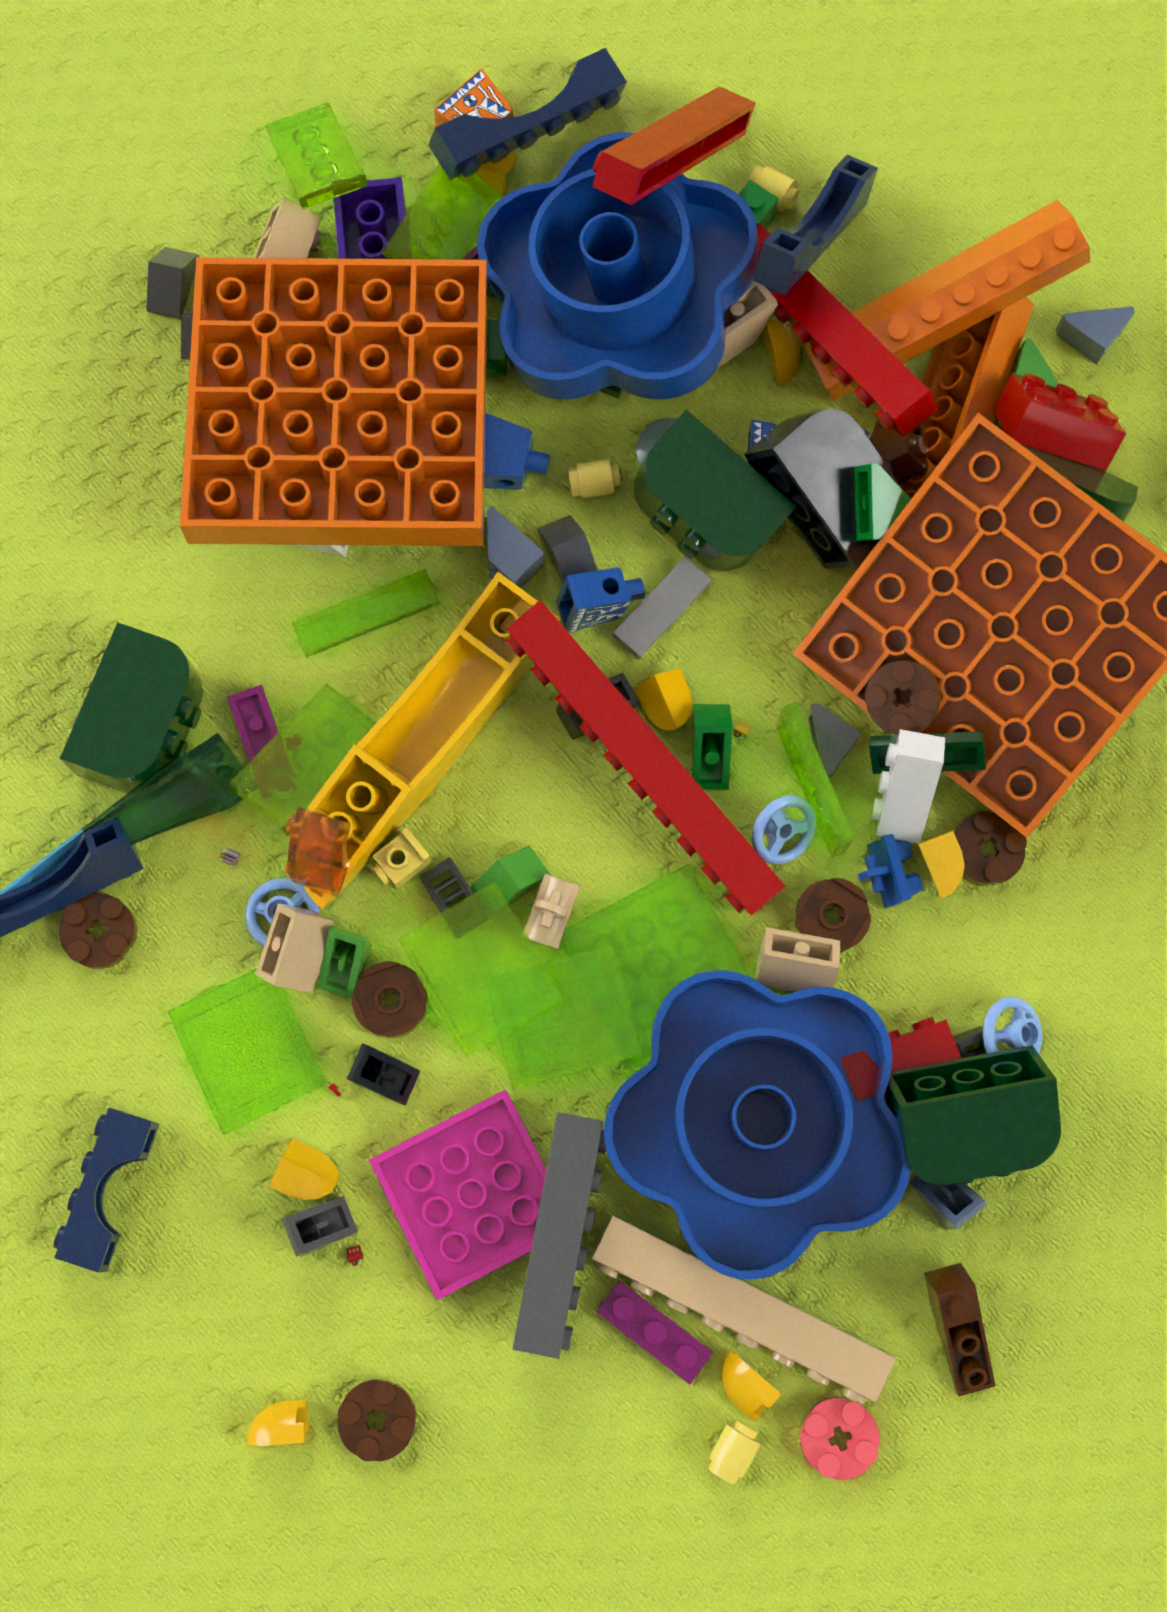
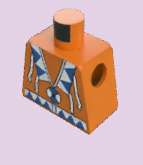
(475, 98)

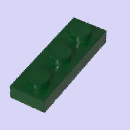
(962, 751)

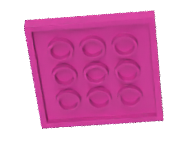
(466, 1192)

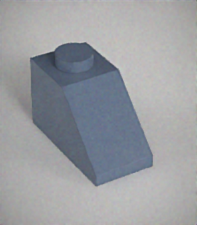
(511, 550)

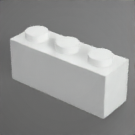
(908, 785)

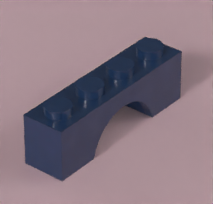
(88, 1236)

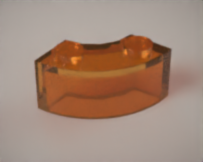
(317, 851)

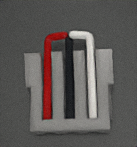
(231, 856)

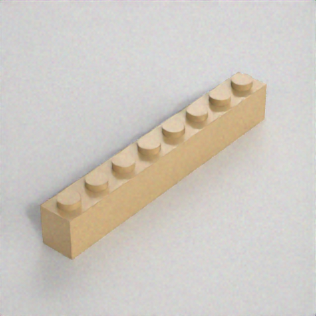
(745, 1309)

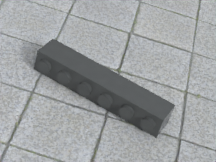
(558, 1236)

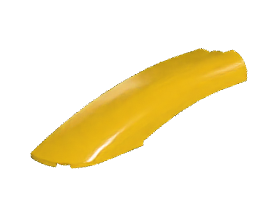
(426, 728)

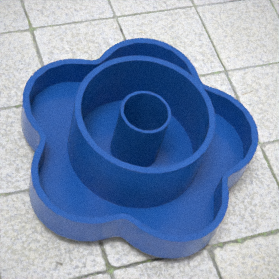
(615, 287)
(756, 1123)

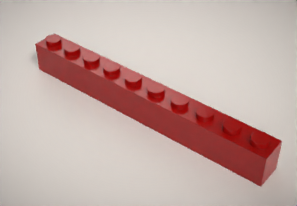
(644, 757)

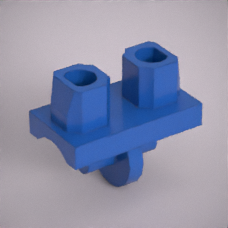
(887, 872)

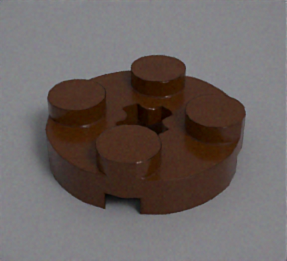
(905, 675)
(1008, 843)
(826, 895)
(115, 943)
(370, 991)
(369, 1442)

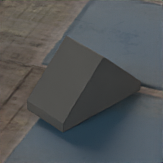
(170, 281)
(567, 547)
(831, 737)
(319, 1226)

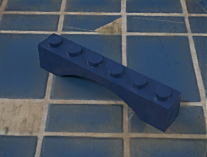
(473, 141)
(791, 253)
(97, 861)

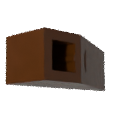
(904, 454)
(960, 1328)

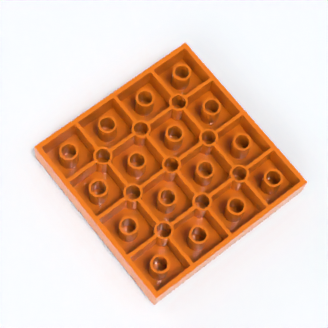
(336, 402)
(1022, 607)

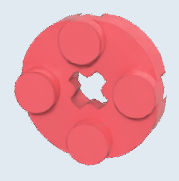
(860, 1449)

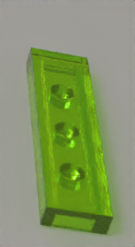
(365, 613)

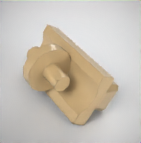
(551, 911)

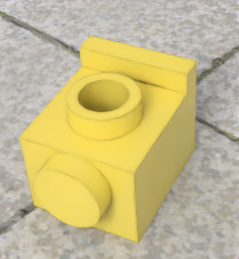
(415, 860)

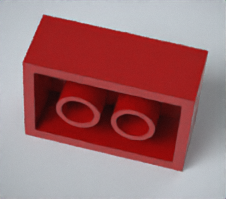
(1059, 421)

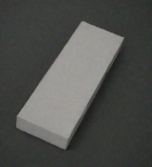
(662, 607)

